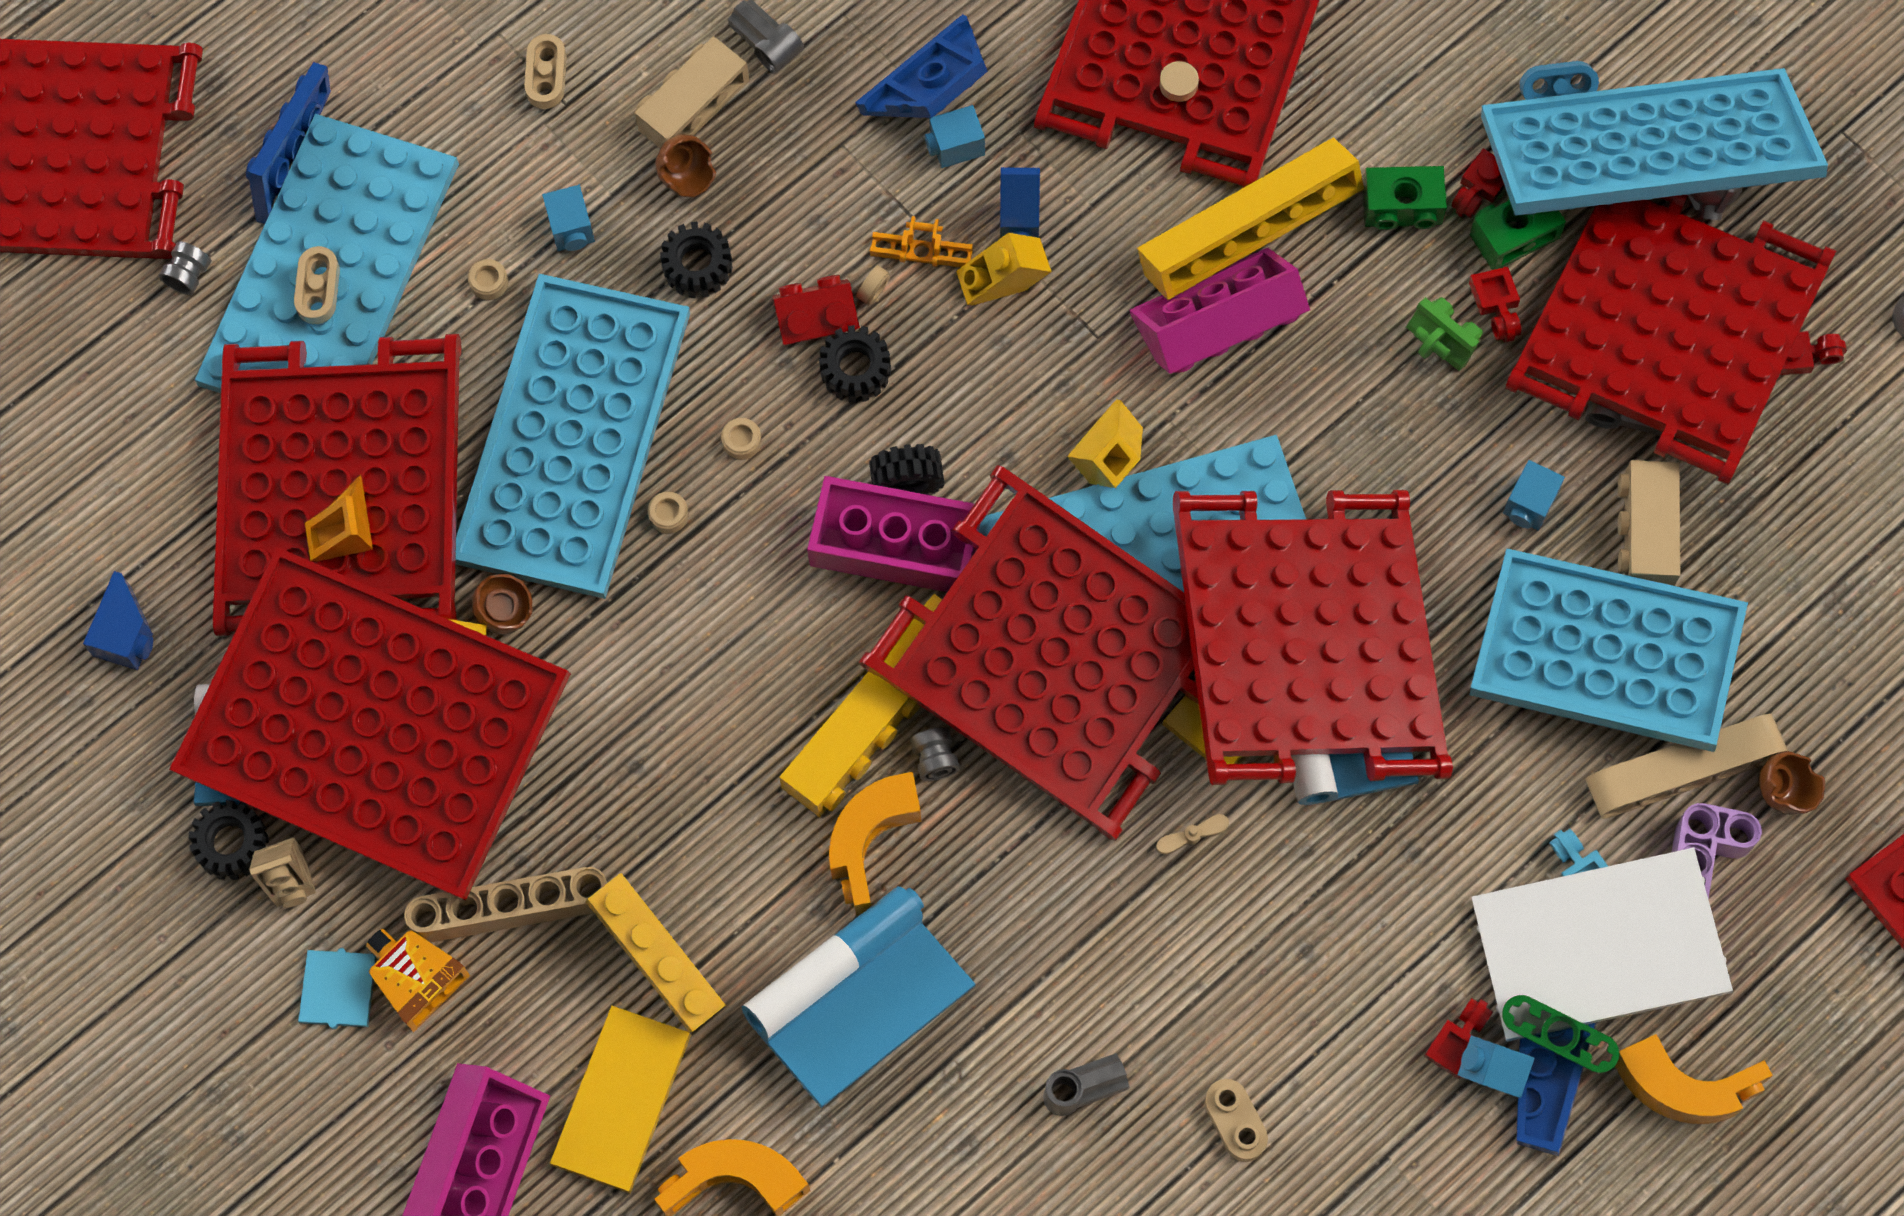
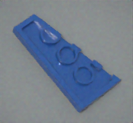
(280, 145)
(1549, 1092)

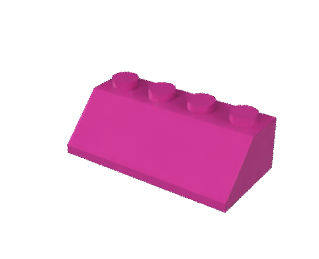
(1221, 311)
(888, 534)
(478, 1145)

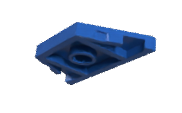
(929, 76)

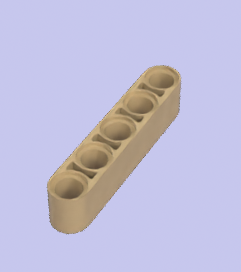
(1684, 767)
(489, 897)

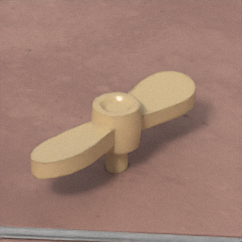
(1212, 826)

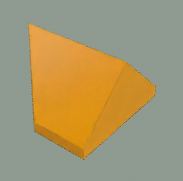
(341, 527)

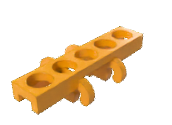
(933, 247)

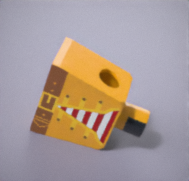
(414, 975)

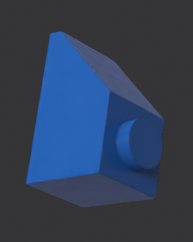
(1019, 201)
(119, 627)

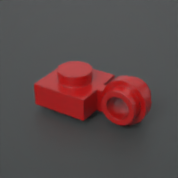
(1481, 179)
(1497, 293)
(1829, 350)
(1452, 1040)

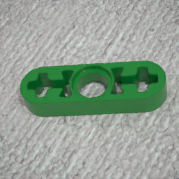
(1585, 1057)

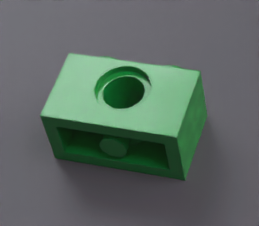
(1420, 183)
(1504, 244)

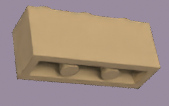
(692, 93)
(1650, 521)

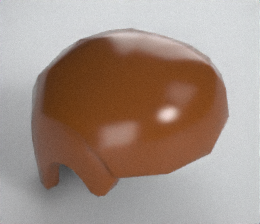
(685, 165)
(502, 604)
(1791, 784)

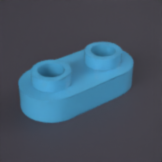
(1558, 79)

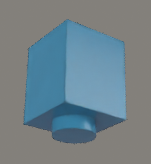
(955, 137)
(568, 218)
(1533, 496)
(1495, 1066)

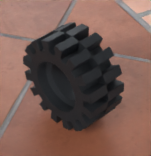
(693, 239)
(848, 343)
(908, 469)
(217, 819)

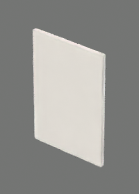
(1604, 942)

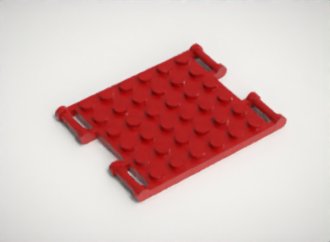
(1242, 60)
(87, 145)
(1672, 327)
(307, 434)
(1309, 637)
(1048, 652)

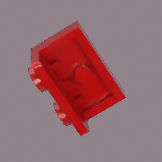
(815, 309)

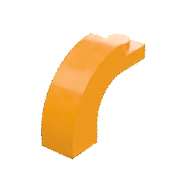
(867, 815)
(1675, 1095)
(734, 1162)

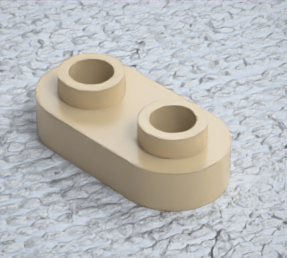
(545, 74)
(316, 288)
(1235, 1119)

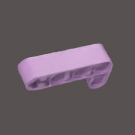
(1718, 837)

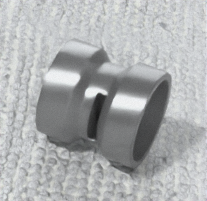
(184, 268)
(935, 754)

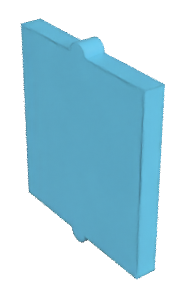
(337, 989)

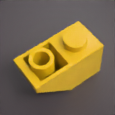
(1004, 269)
(1109, 447)

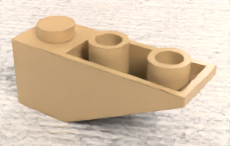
(283, 873)

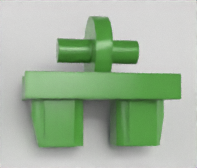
(1442, 334)

